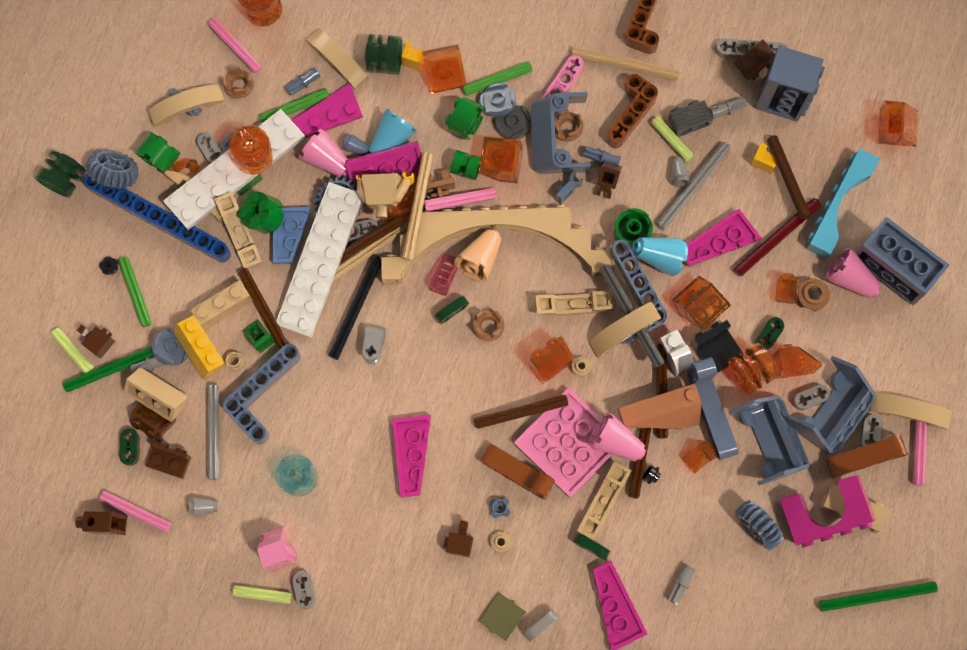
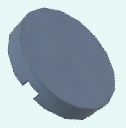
(498, 99)
(168, 348)

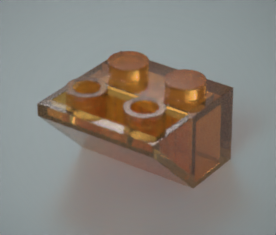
(898, 124)
(700, 303)
(551, 359)

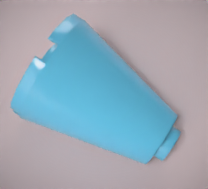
(390, 132)
(662, 253)

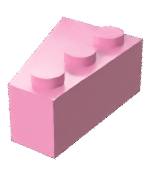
(275, 550)

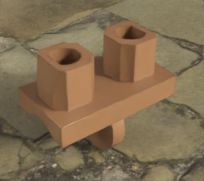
(441, 187)

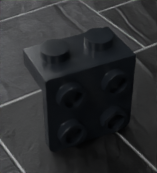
(716, 344)

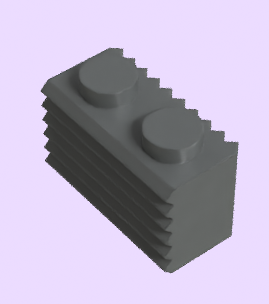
(690, 118)

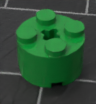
(465, 117)
(157, 152)
(261, 212)
(631, 219)

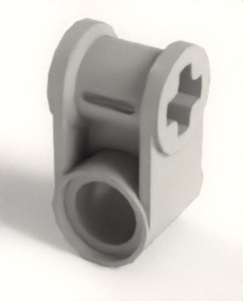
(373, 341)

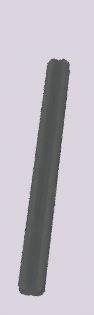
(627, 307)

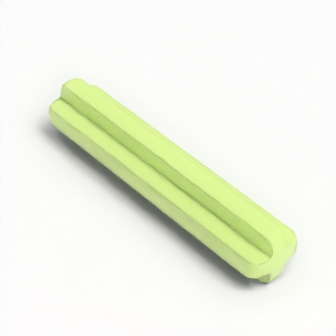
(672, 139)
(71, 350)
(262, 594)

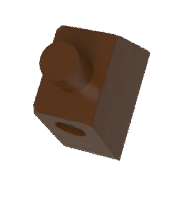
(102, 523)

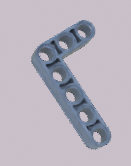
(629, 277)
(258, 390)
(712, 411)

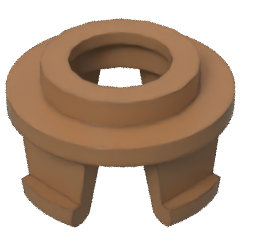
(237, 73)
(575, 119)
(804, 299)
(485, 315)

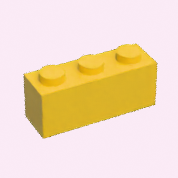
(198, 347)

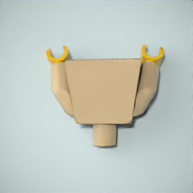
(383, 190)

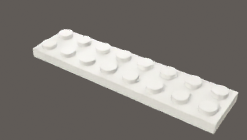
(196, 197)
(320, 260)

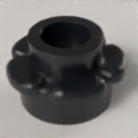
(109, 270)
(652, 474)

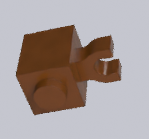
(608, 178)
(97, 340)
(459, 543)

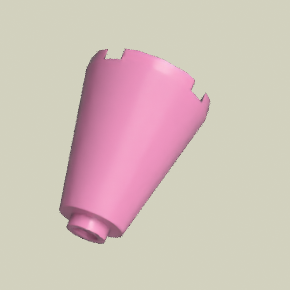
(325, 155)
(853, 274)
(616, 439)

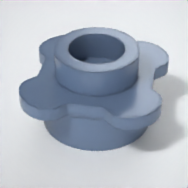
(500, 502)

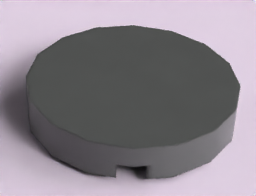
(514, 124)

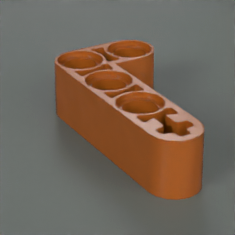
(639, 29)
(630, 114)
(867, 456)
(518, 472)

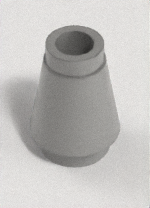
(680, 174)
(202, 506)

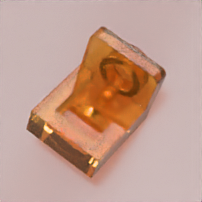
(786, 288)
(700, 456)

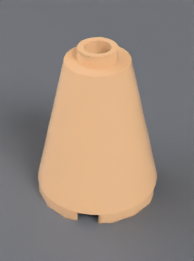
(479, 256)

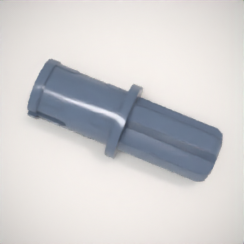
(302, 81)
(601, 156)

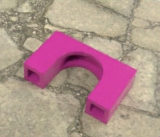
(857, 514)

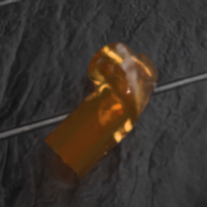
(186, 163)

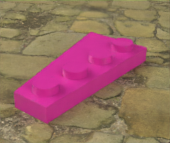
(330, 113)
(389, 161)
(722, 238)
(411, 447)
(618, 611)

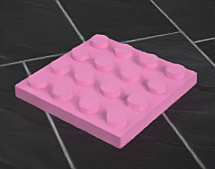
(561, 442)

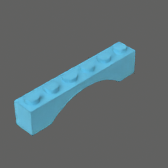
(826, 235)

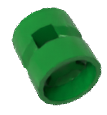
(465, 165)

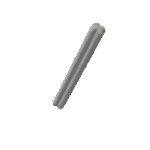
(213, 432)

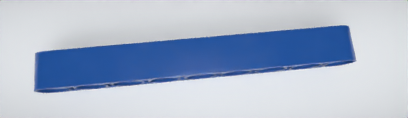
(163, 222)

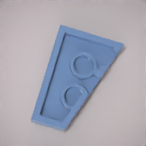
(289, 234)

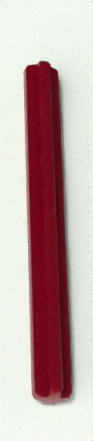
(774, 239)

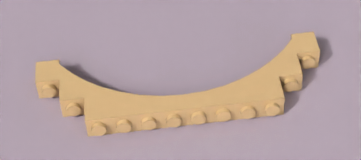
(544, 222)

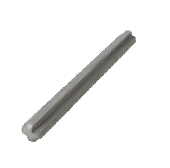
(693, 186)

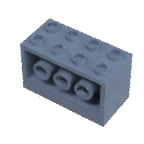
(790, 84)
(901, 261)

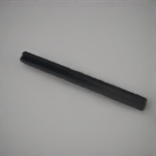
(355, 307)

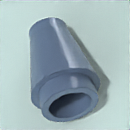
(355, 145)

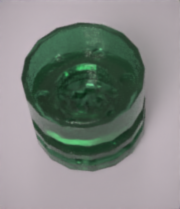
(383, 54)
(60, 173)

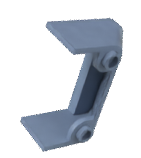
(544, 152)
(841, 411)
(776, 437)

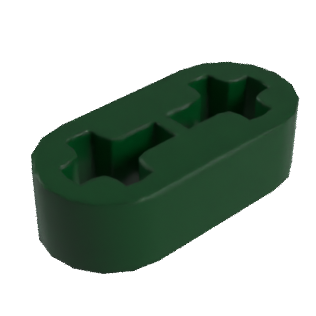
(451, 309)
(766, 331)
(134, 447)
(591, 546)

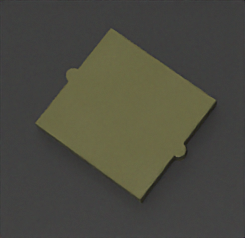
(502, 616)

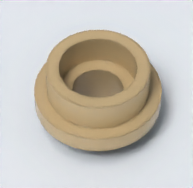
(232, 355)
(581, 372)
(496, 537)

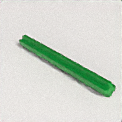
(107, 369)
(878, 596)

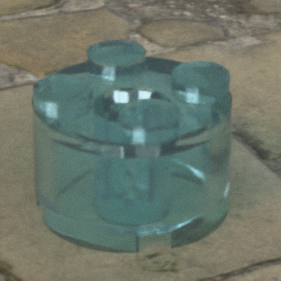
(288, 468)

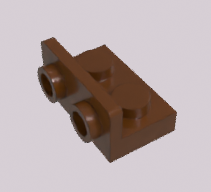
(755, 60)
(150, 422)
(167, 460)

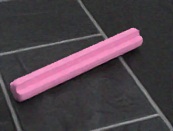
(234, 45)
(460, 199)
(919, 453)
(135, 511)

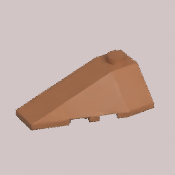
(670, 410)

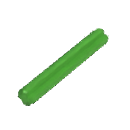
(499, 77)
(298, 104)
(135, 292)

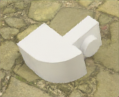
(678, 353)

